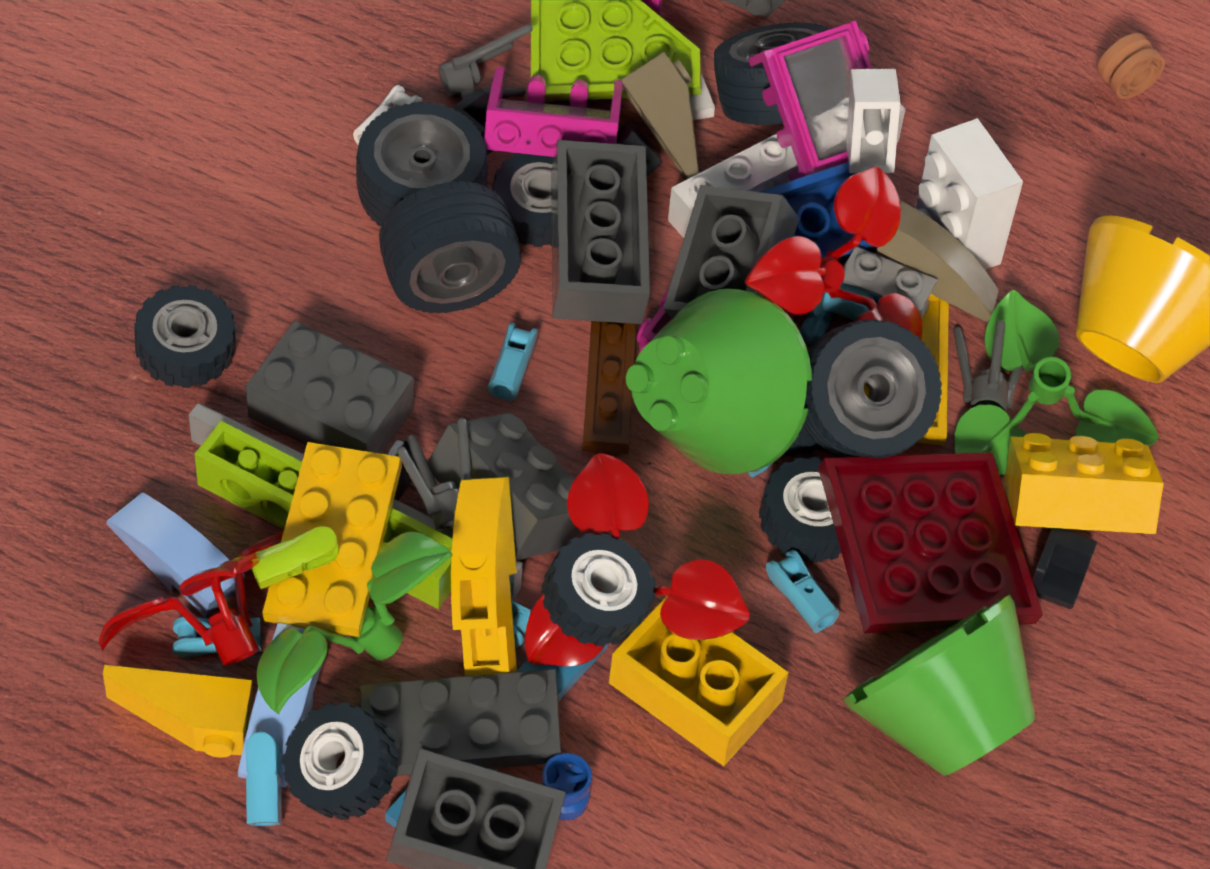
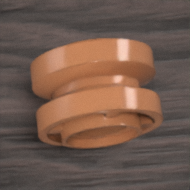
(1130, 66)

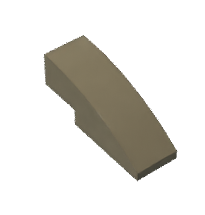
(937, 253)

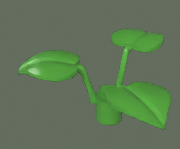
(1032, 342)
(296, 656)

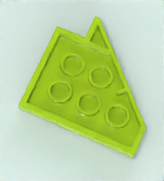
(602, 44)

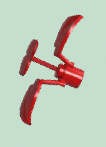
(798, 276)
(702, 595)
(228, 630)

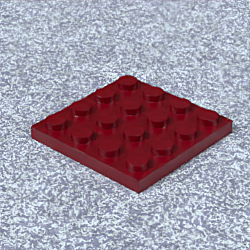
(926, 539)

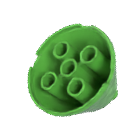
(725, 381)

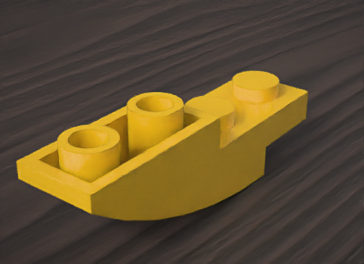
(480, 576)

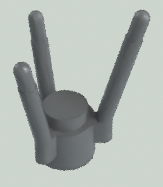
(462, 72)
(990, 384)
(442, 498)

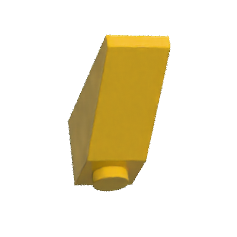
(195, 709)

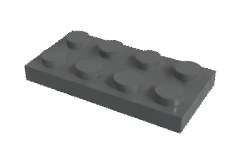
(471, 718)

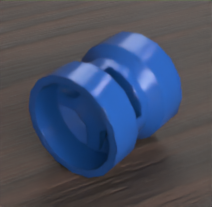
(573, 776)

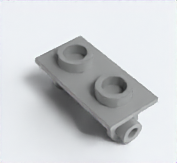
(885, 277)

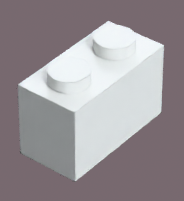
(872, 119)

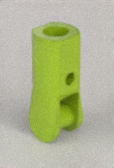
(295, 556)

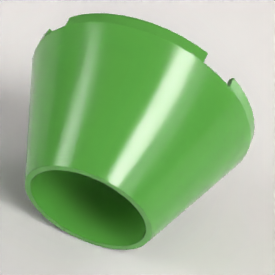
(954, 691)

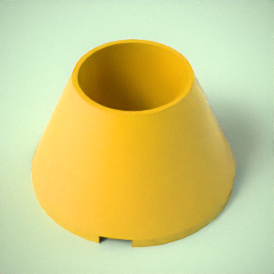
(1143, 299)

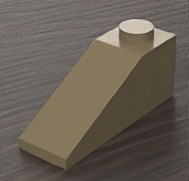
(664, 103)

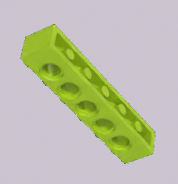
(265, 482)

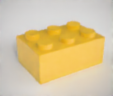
(1083, 484)
(701, 689)

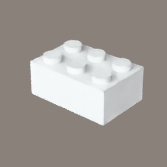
(970, 190)

